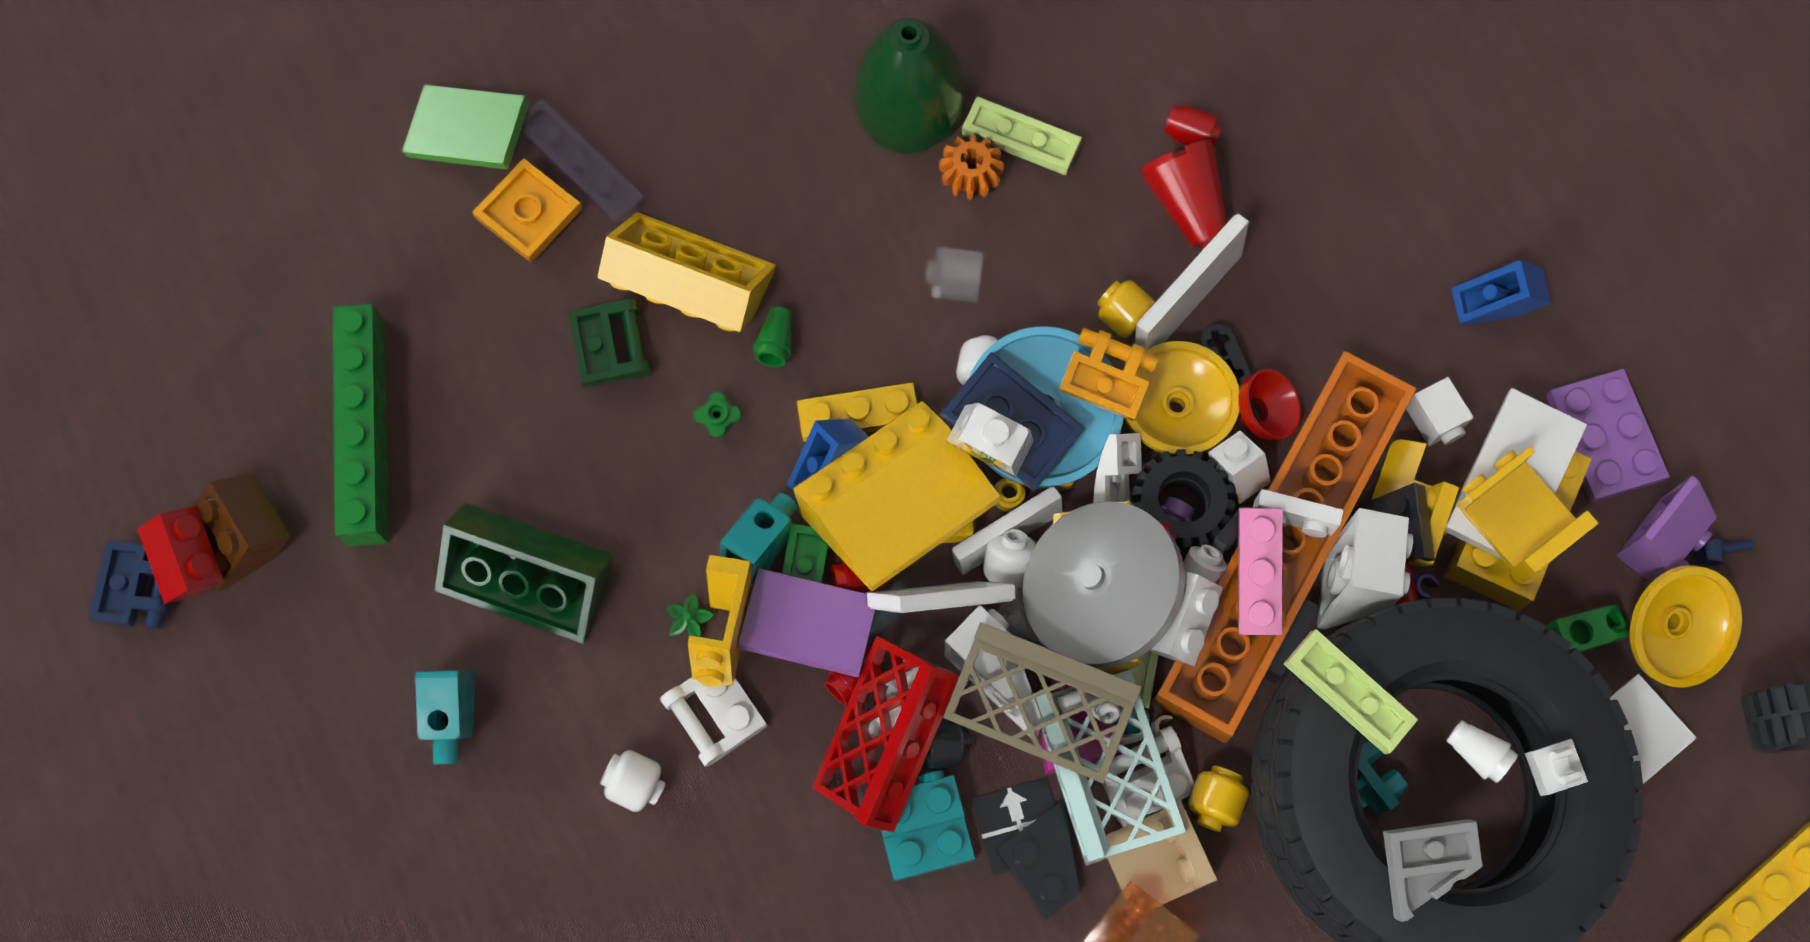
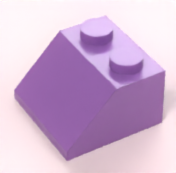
(1670, 531)

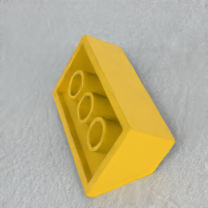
(685, 271)

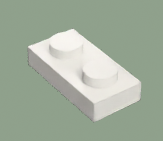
(1312, 517)

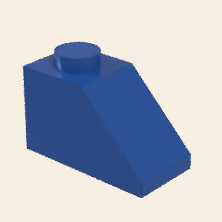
(1502, 294)
(825, 444)

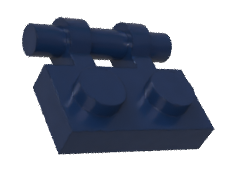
(121, 586)

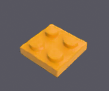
(527, 210)

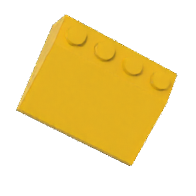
(895, 496)

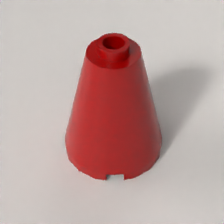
(1189, 191)

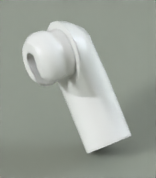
(1105, 712)

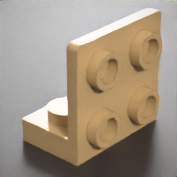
(1165, 867)

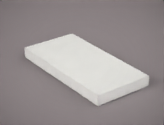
(1193, 284)
(1517, 426)

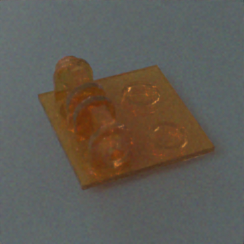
(1139, 919)

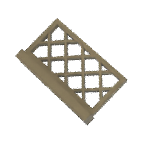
(1059, 668)

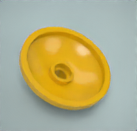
(1202, 387)
(1700, 630)

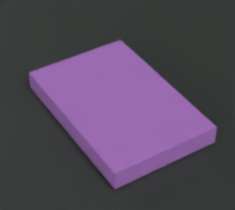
(807, 623)

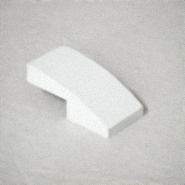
(1118, 460)

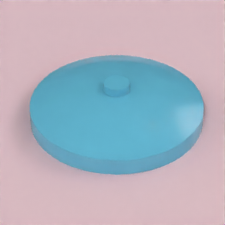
(1042, 359)

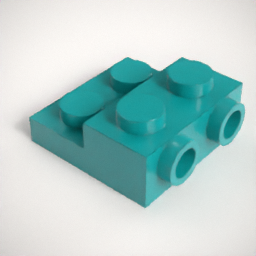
(930, 830)

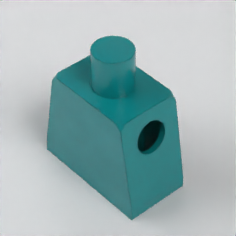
(760, 533)
(440, 694)

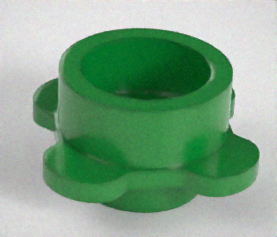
(717, 426)

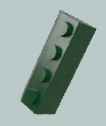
(522, 572)

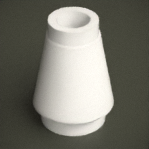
(1483, 751)

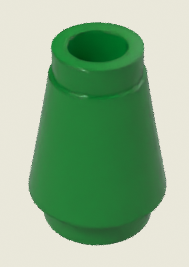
(774, 340)

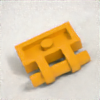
(1105, 385)

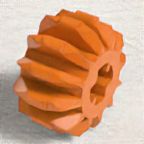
(971, 153)

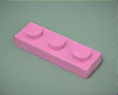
(1260, 571)

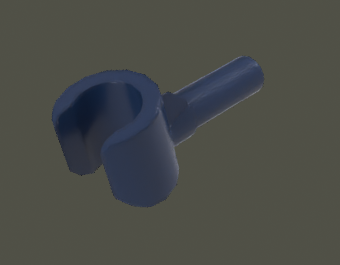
(1712, 552)

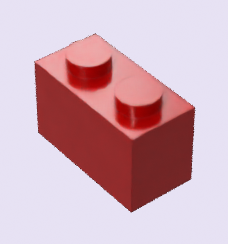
(180, 554)

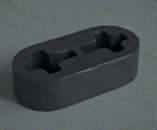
(1231, 351)

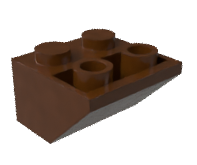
(240, 526)

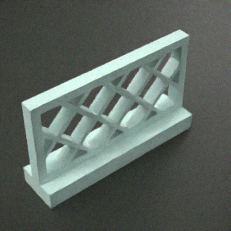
(1077, 790)

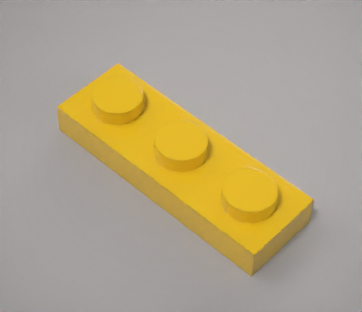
(867, 408)

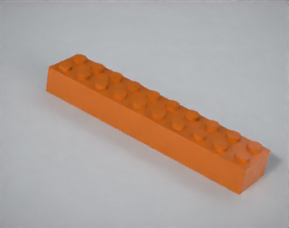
(1324, 466)

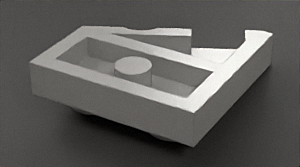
(1428, 862)

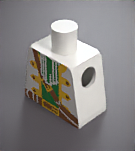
(991, 438)

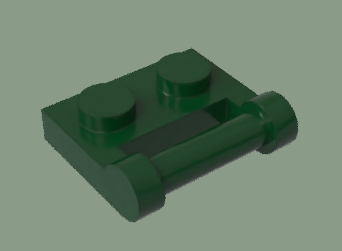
(596, 344)

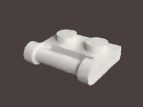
(728, 708)
(1145, 778)

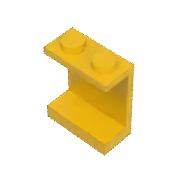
(1521, 515)
(729, 589)

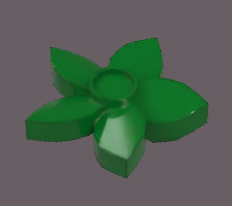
(688, 617)

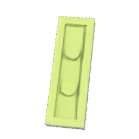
(1022, 135)
(1350, 691)

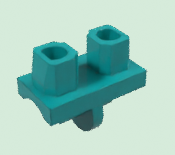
(1377, 791)

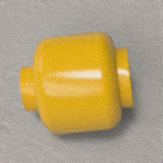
(1124, 307)
(1218, 798)

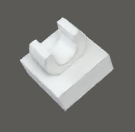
(1556, 767)

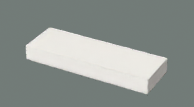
(1025, 518)

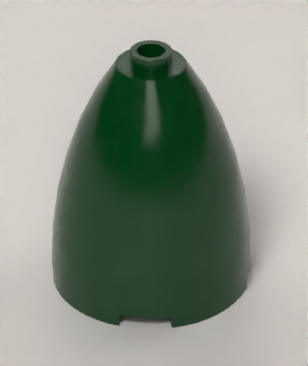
(909, 87)

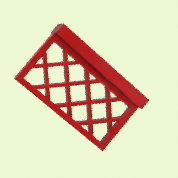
(904, 743)

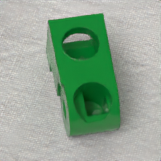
(1592, 628)

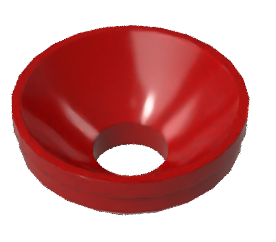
(1277, 403)

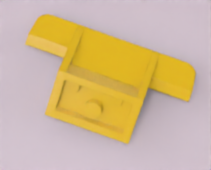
(1399, 471)

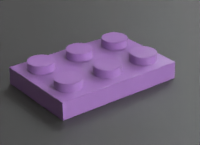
(1614, 436)

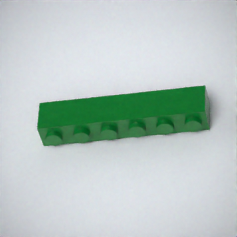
(360, 425)

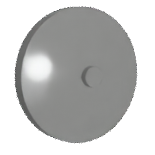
(1104, 584)

